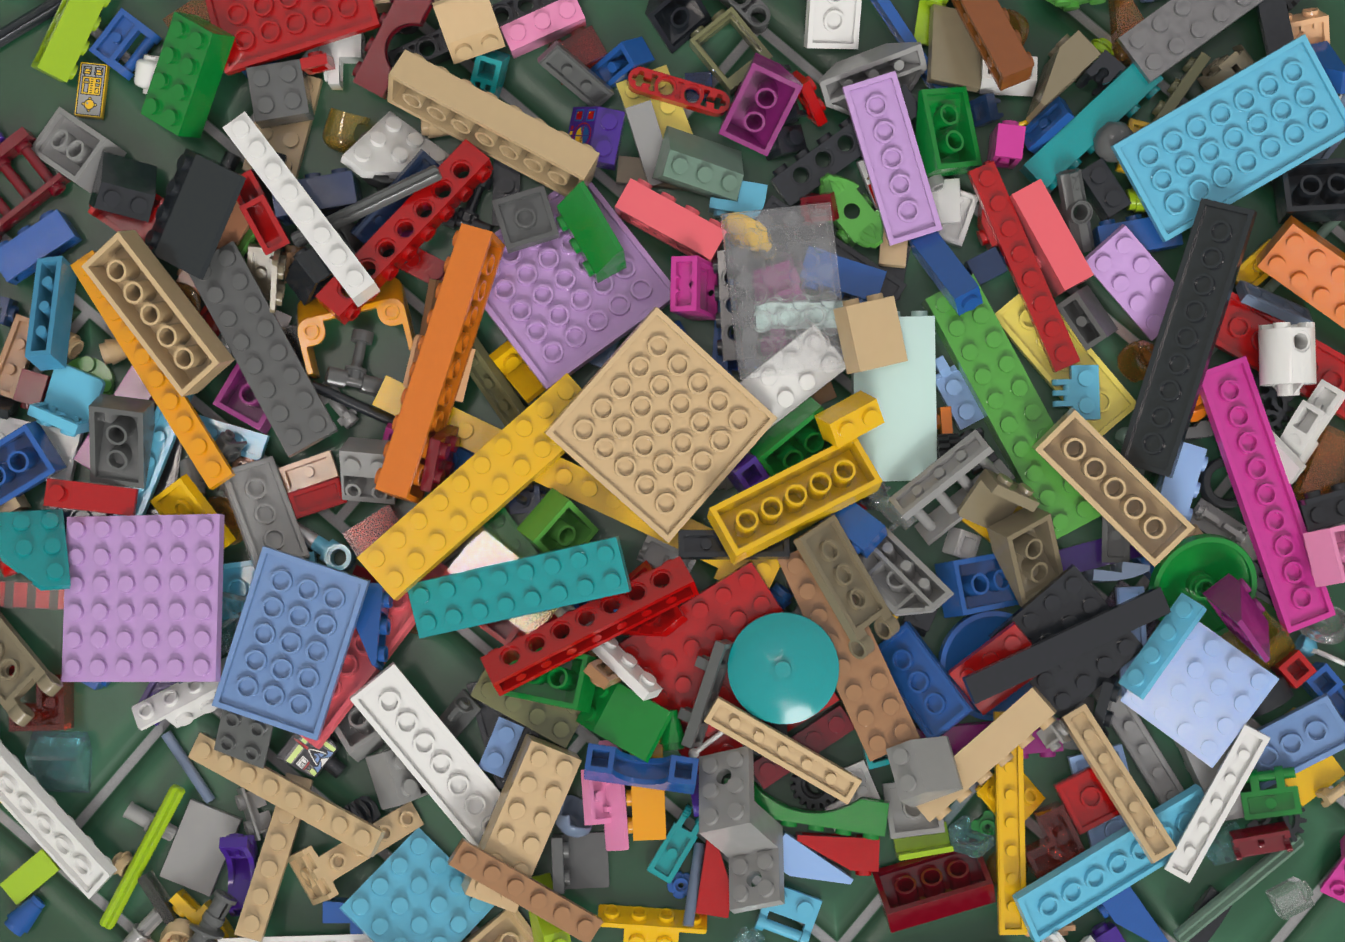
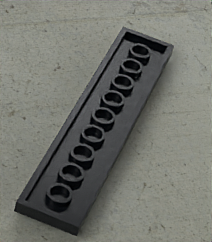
(1187, 336)

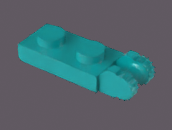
(674, 848)

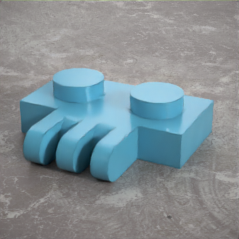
(1080, 391)

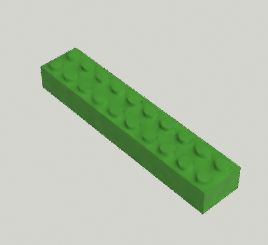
(1008, 405)

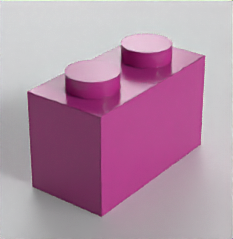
(1006, 144)

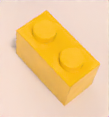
(849, 419)

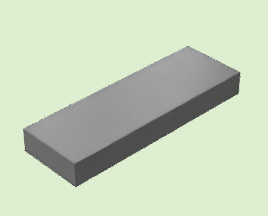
(646, 136)

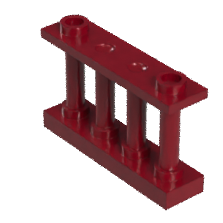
(21, 144)

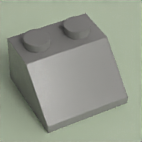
(924, 770)

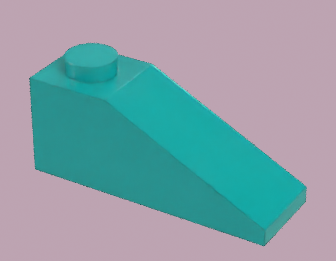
(490, 71)

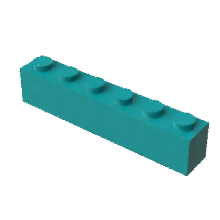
(1077, 136)

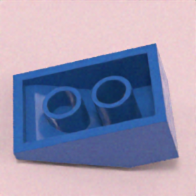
(976, 585)

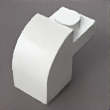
(343, 52)

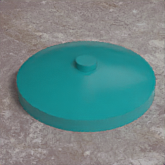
(783, 668)

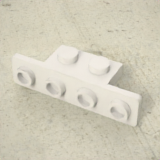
(177, 703)

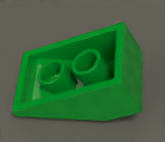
(946, 132)
(561, 687)
(626, 719)

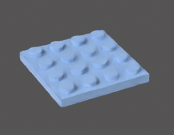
(1204, 695)

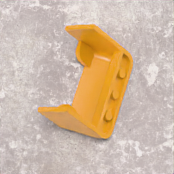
(391, 310)

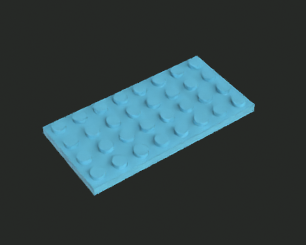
(1233, 137)

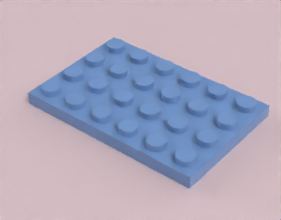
(291, 643)

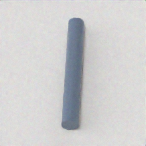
(188, 766)
(693, 886)

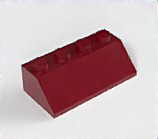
(932, 888)

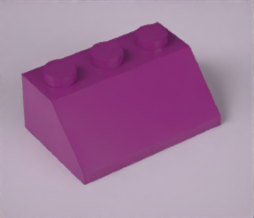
(760, 105)

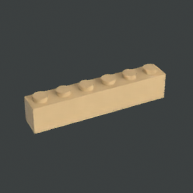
(994, 747)

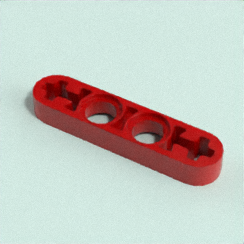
(679, 87)

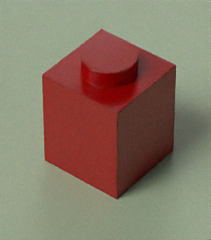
(1294, 668)

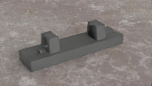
(715, 670)

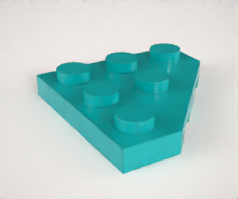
(36, 547)

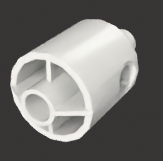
(1287, 356)

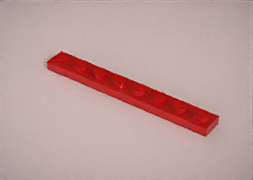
(1023, 266)

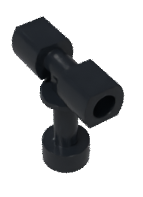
(467, 215)

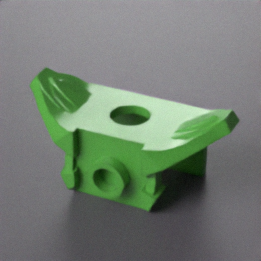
(867, 227)

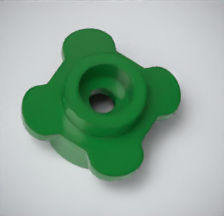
(986, 818)

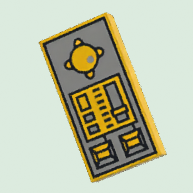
(92, 90)

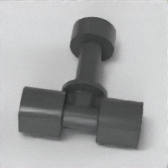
(354, 374)

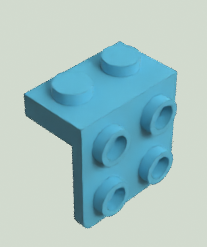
(68, 401)

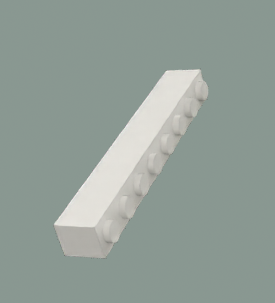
(301, 209)

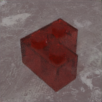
(49, 711)
(1059, 840)

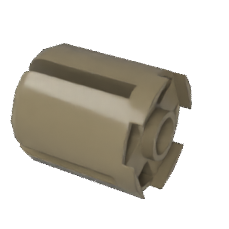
(1225, 67)

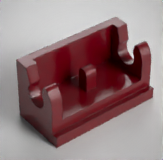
(1260, 840)

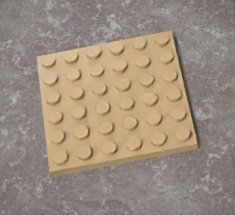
(661, 424)

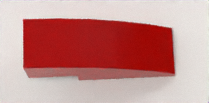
(261, 215)

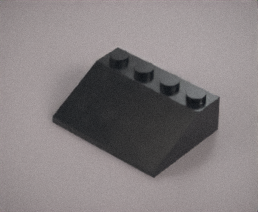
(194, 213)

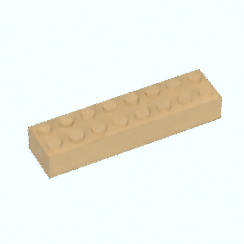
(490, 124)

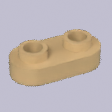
(177, 931)

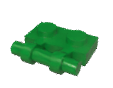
(1271, 802)

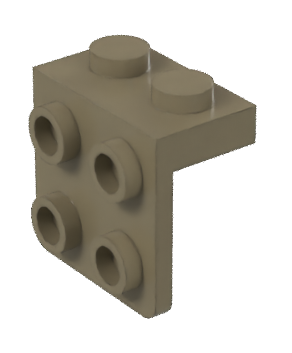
(268, 272)
(995, 498)

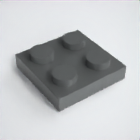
(525, 219)

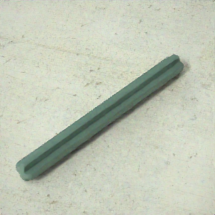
(1234, 892)

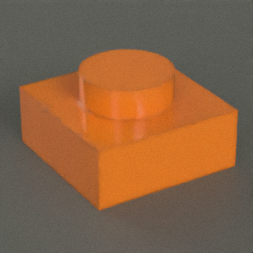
(944, 420)

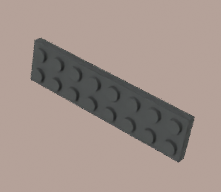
(263, 352)

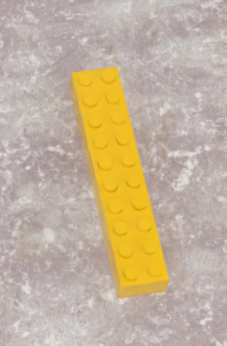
(469, 495)

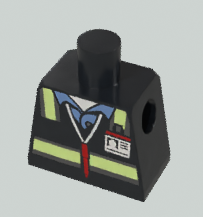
(311, 760)

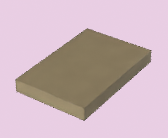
(951, 51)

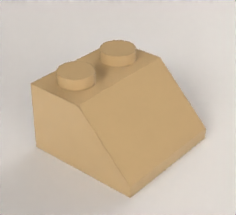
(468, 28)

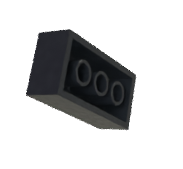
(1312, 191)

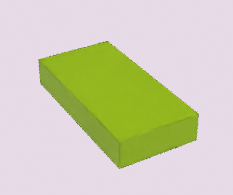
(30, 876)

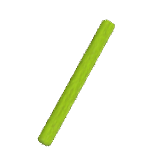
(142, 856)

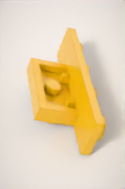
(649, 924)

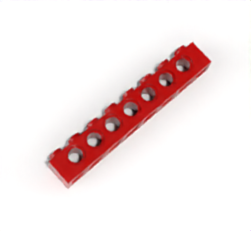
(463, 159)
(585, 638)

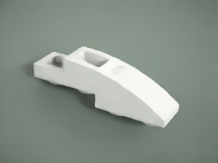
(1311, 419)

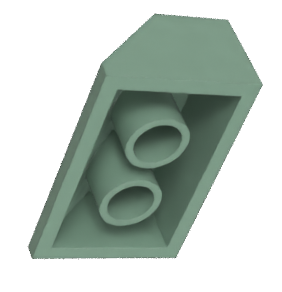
(699, 165)

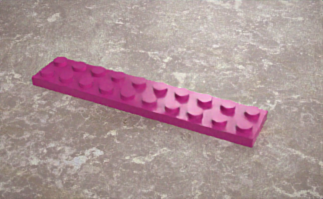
(1263, 494)

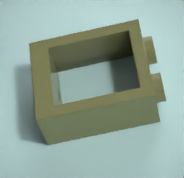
(702, 35)

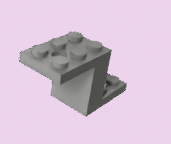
(741, 830)

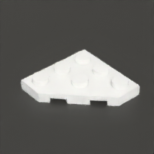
(389, 149)

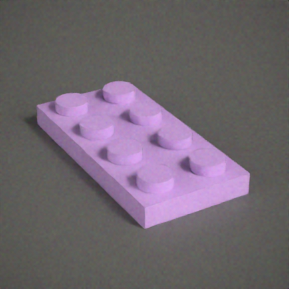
(1132, 279)

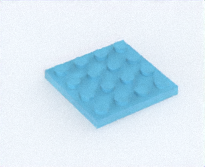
(415, 897)

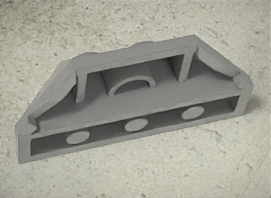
(904, 58)
(904, 579)

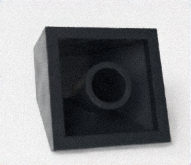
(676, 20)

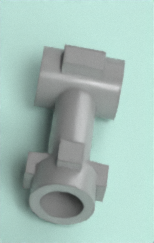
(347, 417)

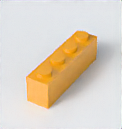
(648, 809)

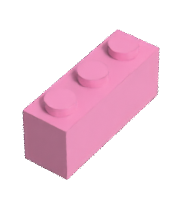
(542, 26)

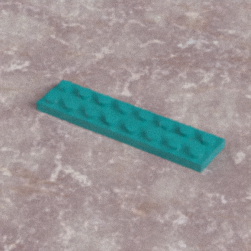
(519, 587)

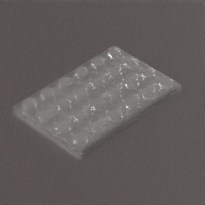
(783, 289)

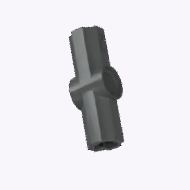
(1072, 195)

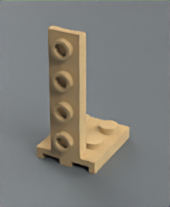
(319, 872)

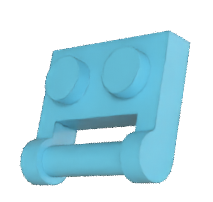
(797, 907)

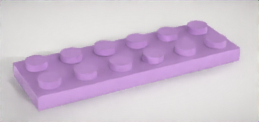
(892, 158)

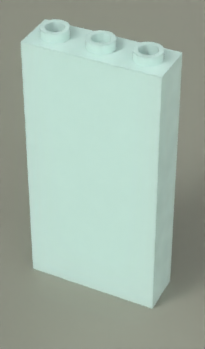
(907, 403)

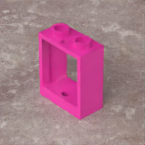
(690, 287)

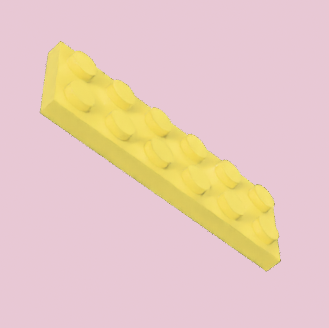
(1114, 398)

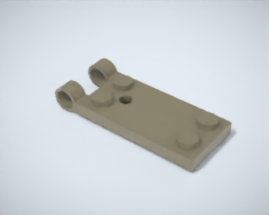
(840, 577)
(27, 672)

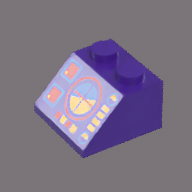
(600, 129)

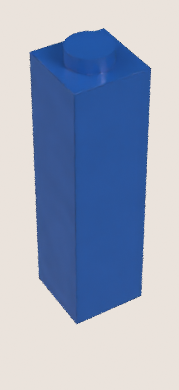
(947, 272)

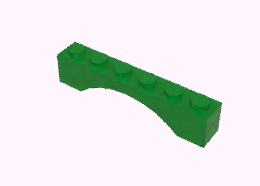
(861, 816)

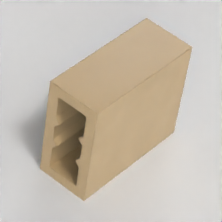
(870, 333)

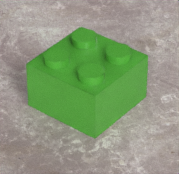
(556, 524)

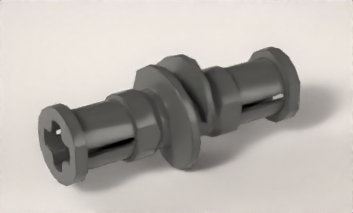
(213, 918)

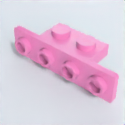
(606, 805)

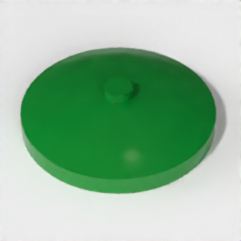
(1197, 566)

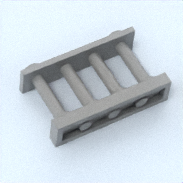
(939, 477)

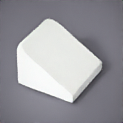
(961, 543)

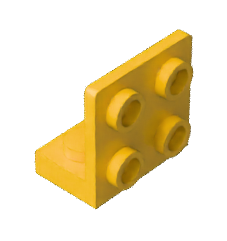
(517, 372)

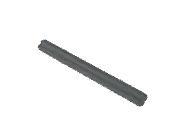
(377, 201)

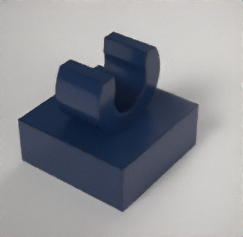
(985, 110)

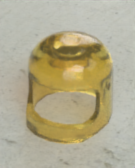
(340, 129)

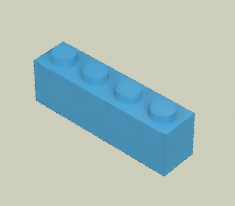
(51, 313)

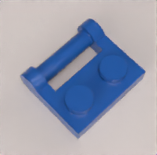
(118, 38)

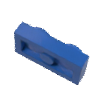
(1047, 124)

